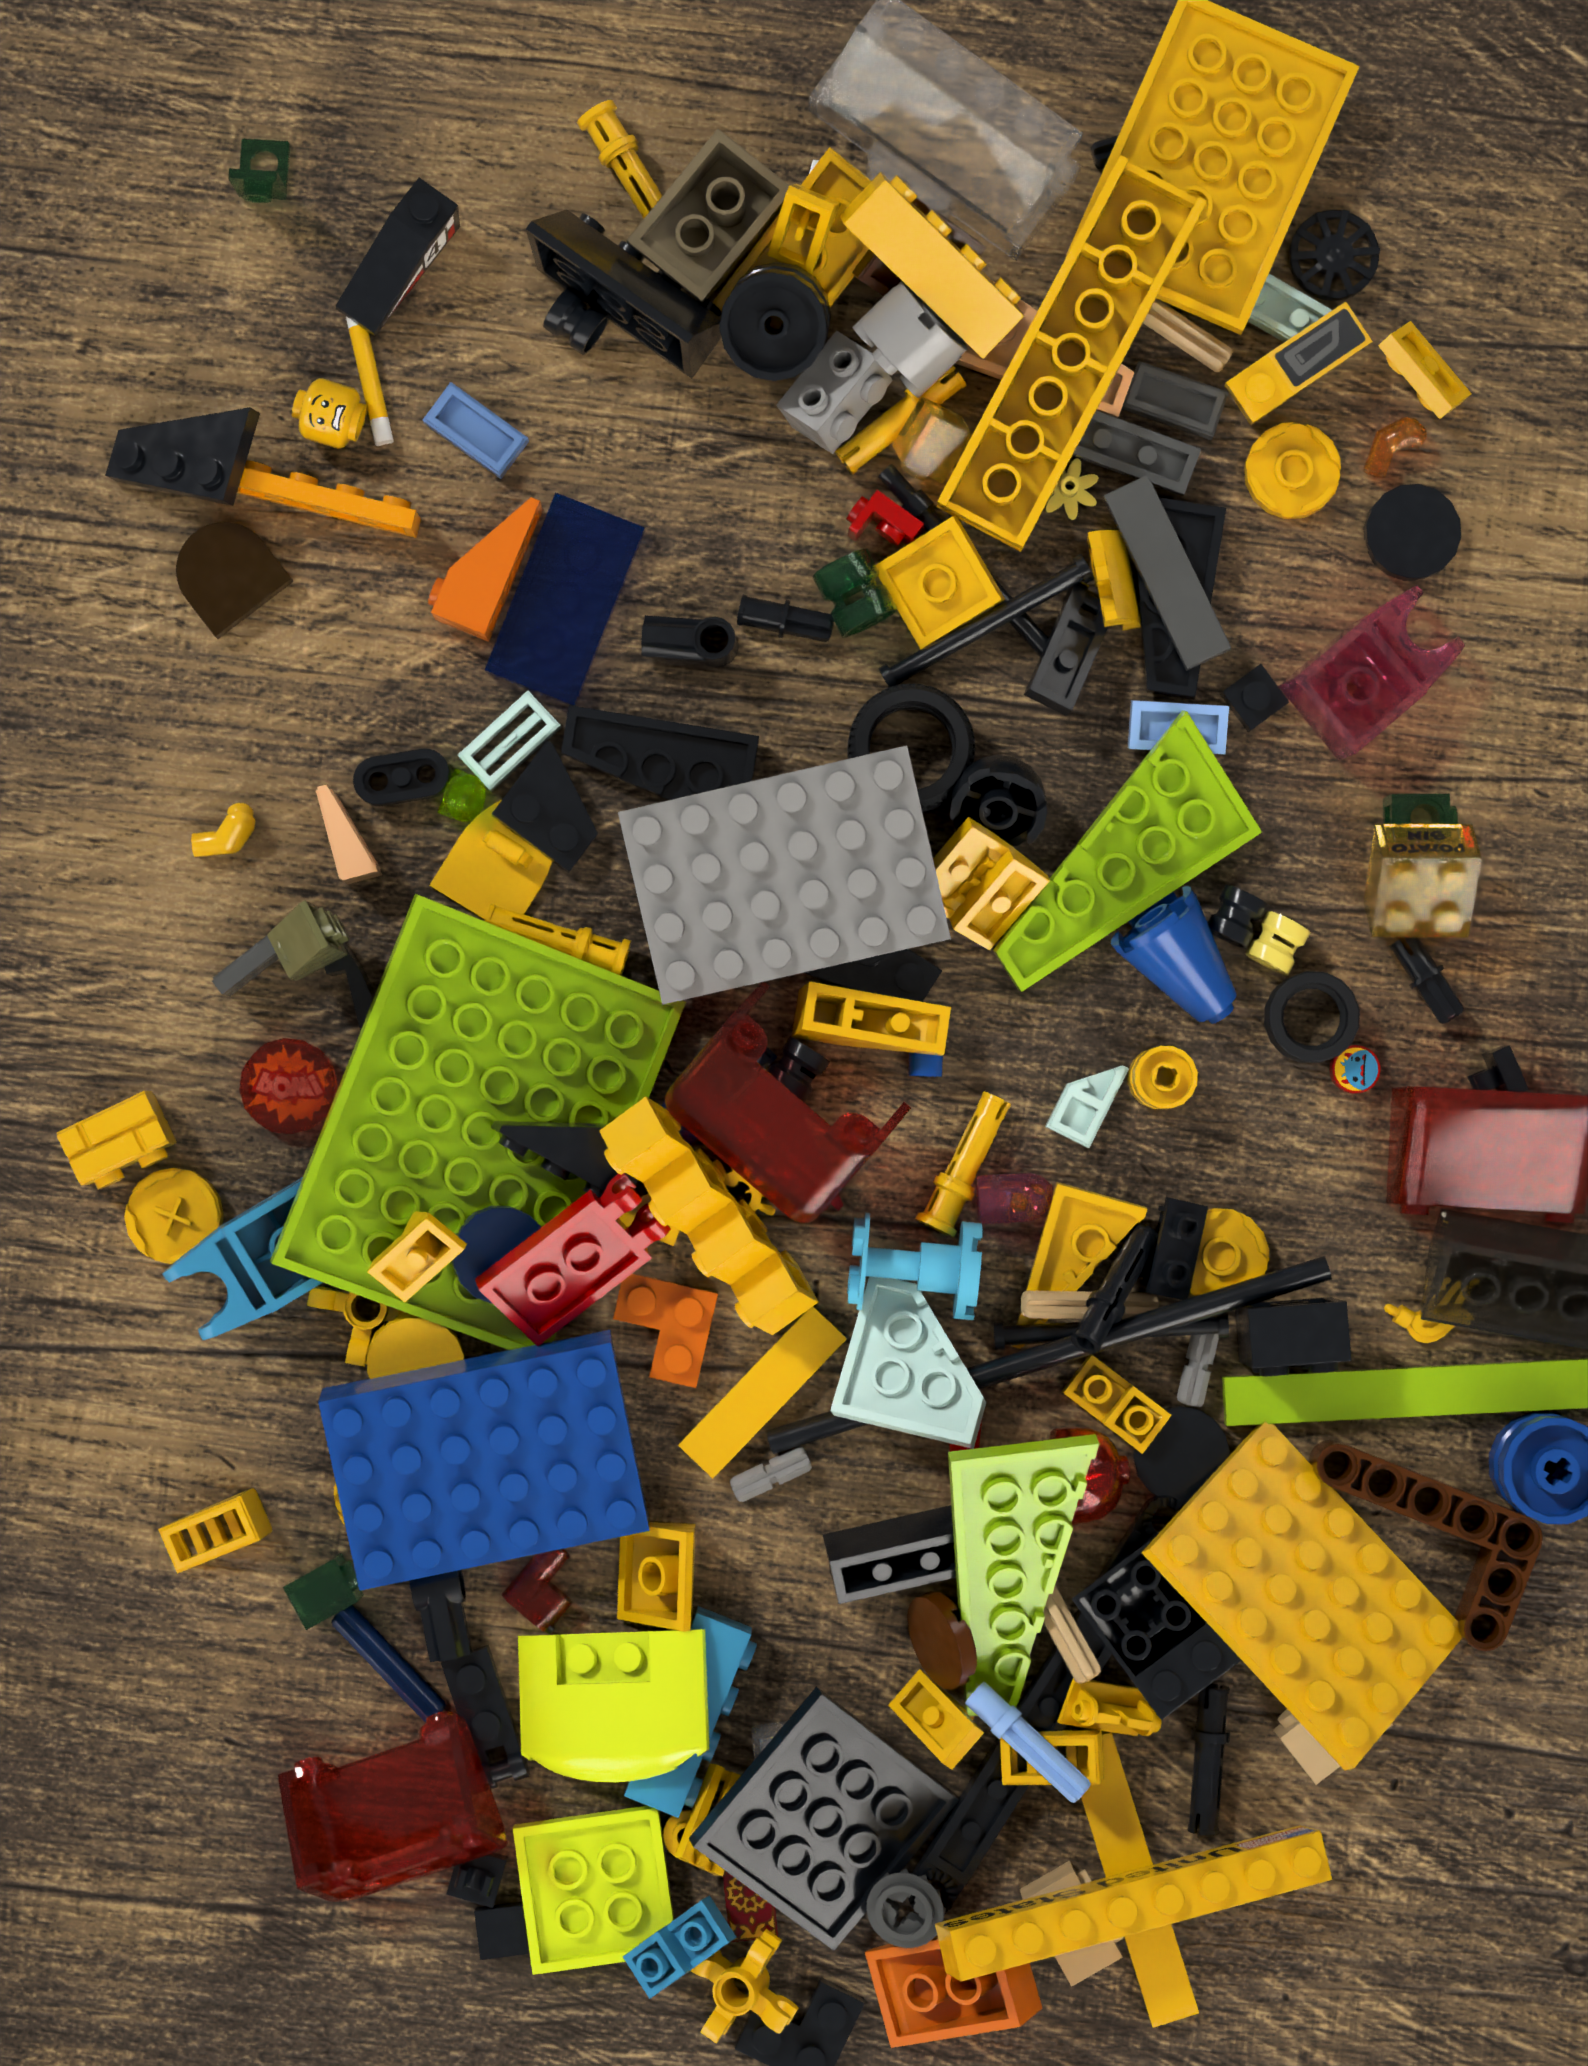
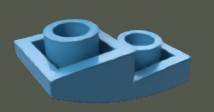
(679, 1947)

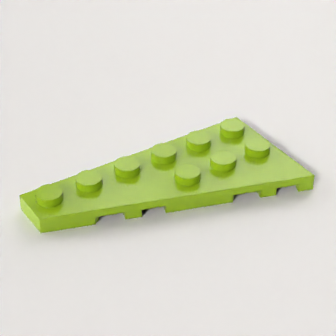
(1149, 840)

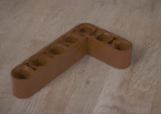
(1445, 1515)

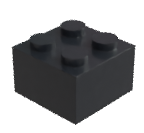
(1293, 1333)

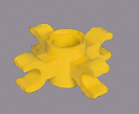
(362, 1330)
(773, 2009)

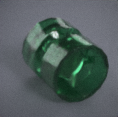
(846, 578)

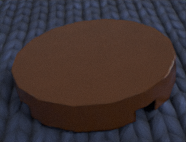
(940, 1641)

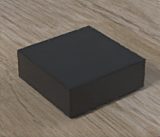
(501, 1930)

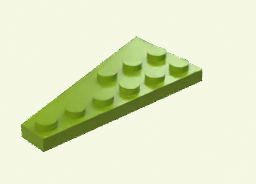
(1009, 1543)

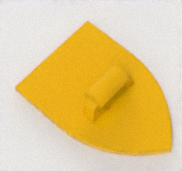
(492, 868)

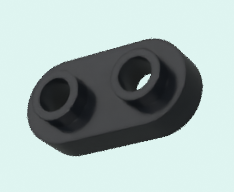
(402, 775)

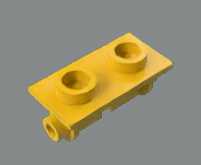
(1109, 1708)

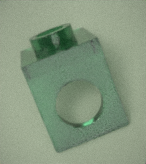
(261, 185)

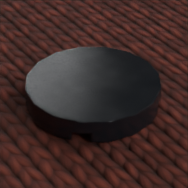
(1412, 532)
(1182, 1454)

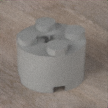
(910, 339)

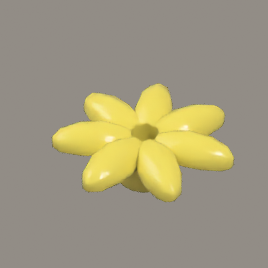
(1071, 497)

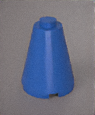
(1179, 956)

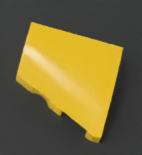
(1113, 578)

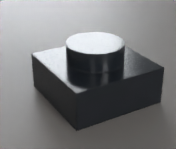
(1254, 698)

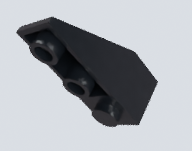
(566, 1149)

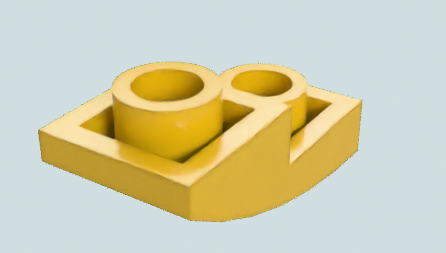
(1116, 1403)

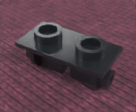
(1177, 1248)

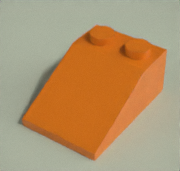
(929, 2005)

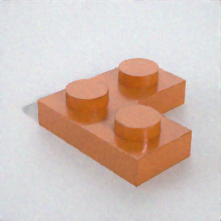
(681, 1316)

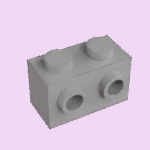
(834, 393)

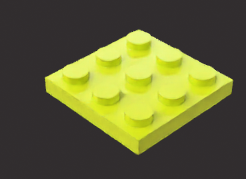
(592, 1886)

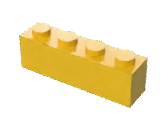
(931, 264)

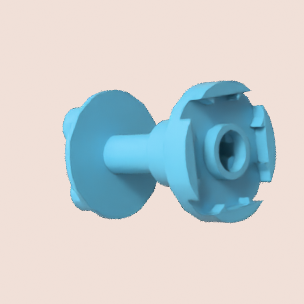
(935, 1267)

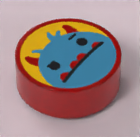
(1355, 1069)

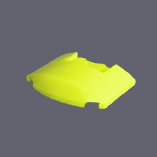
(613, 1702)

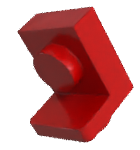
(893, 521)

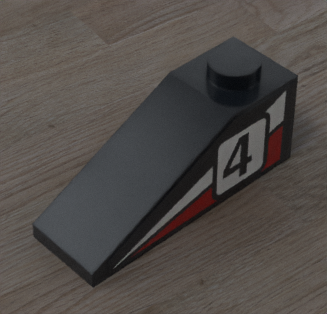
(399, 256)

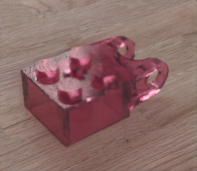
(1382, 665)

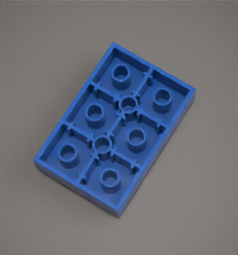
(484, 1460)

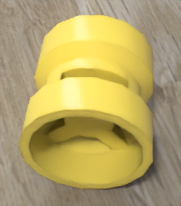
(1272, 952)

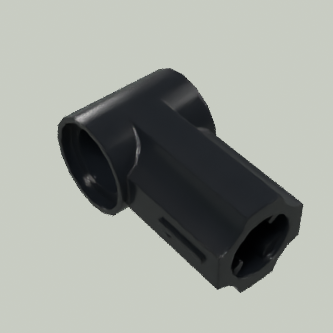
(683, 640)
(443, 1614)

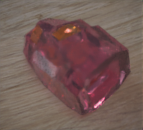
(1012, 1197)

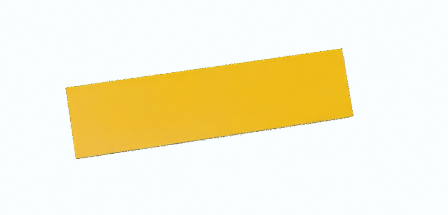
(762, 1391)

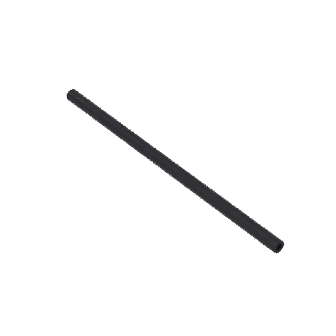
(1063, 1349)

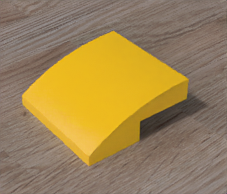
(985, 883)

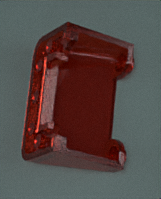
(1488, 1151)
(390, 1813)

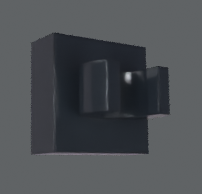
(1501, 1072)
(478, 1879)

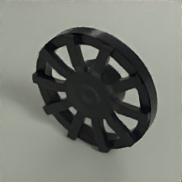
(1333, 255)

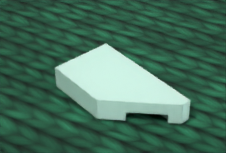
(1085, 1105)

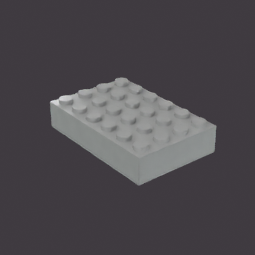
(784, 875)

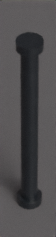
(988, 622)
(1049, 1332)

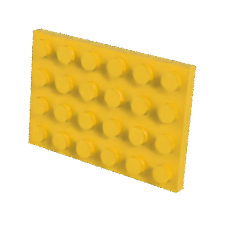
(1241, 124)
(1305, 1594)

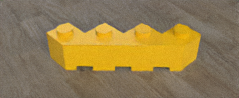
(692, 1198)

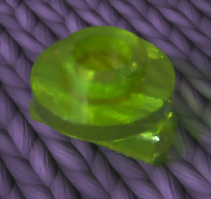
(462, 797)

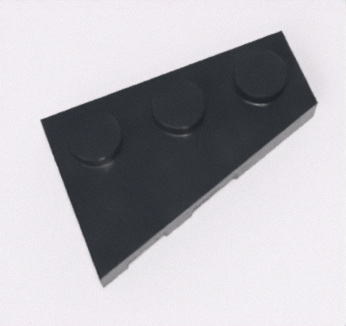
(188, 455)

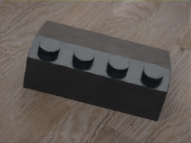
(635, 297)

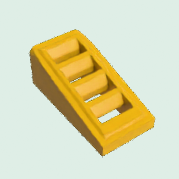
(245, 1521)
(1071, 1739)

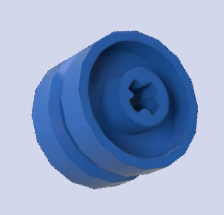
(1519, 1463)

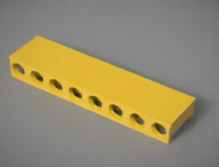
(1070, 354)

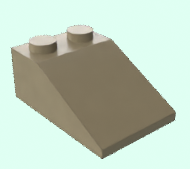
(710, 216)

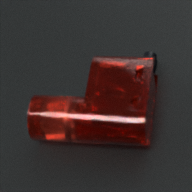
(535, 1595)

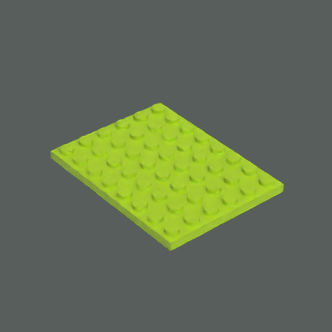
(457, 1038)

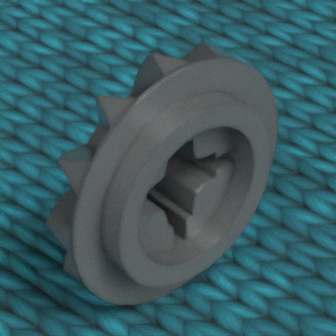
(913, 1929)

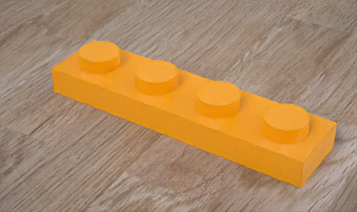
(343, 503)

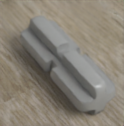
(1195, 1374)
(780, 1470)

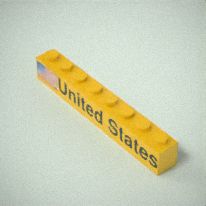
(1132, 1902)

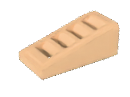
(349, 850)

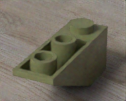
(308, 940)

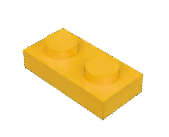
(1424, 369)

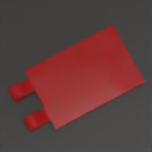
(572, 1260)

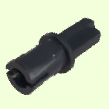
(785, 619)
(1428, 979)

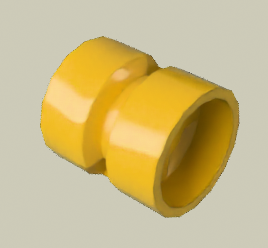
(1162, 1077)

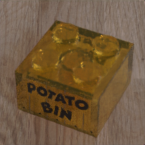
(1422, 880)

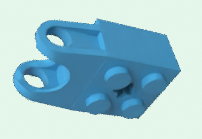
(241, 1258)

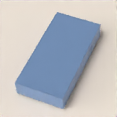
(475, 430)

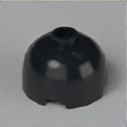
(1001, 797)

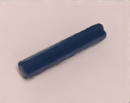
(388, 1662)

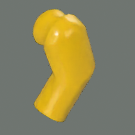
(230, 835)

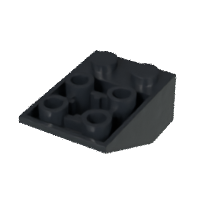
(1154, 1633)

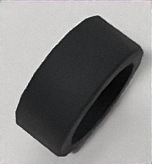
(1337, 991)

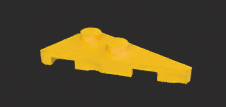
(1076, 1238)

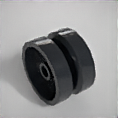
(781, 292)

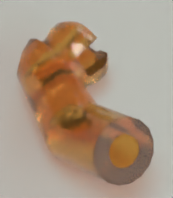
(1391, 438)

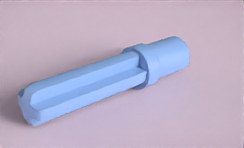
(1023, 1738)

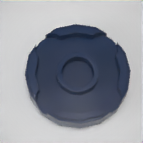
(489, 1237)

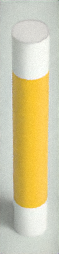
(370, 384)

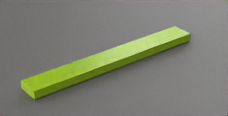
(1406, 1392)

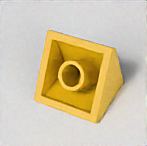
(657, 1576)

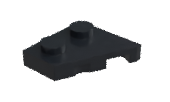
(548, 810)

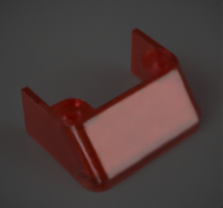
(764, 1126)

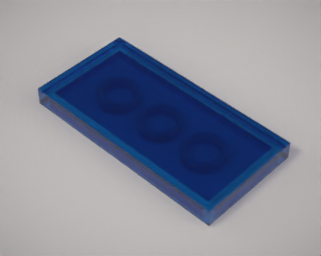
(565, 599)

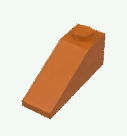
(482, 578)

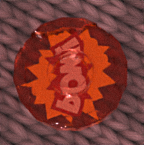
(288, 1086)

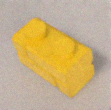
(116, 1139)

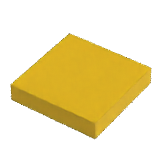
(939, 582)

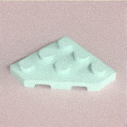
(906, 1370)

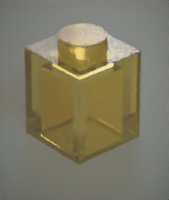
(931, 441)

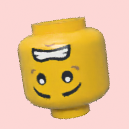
(329, 413)

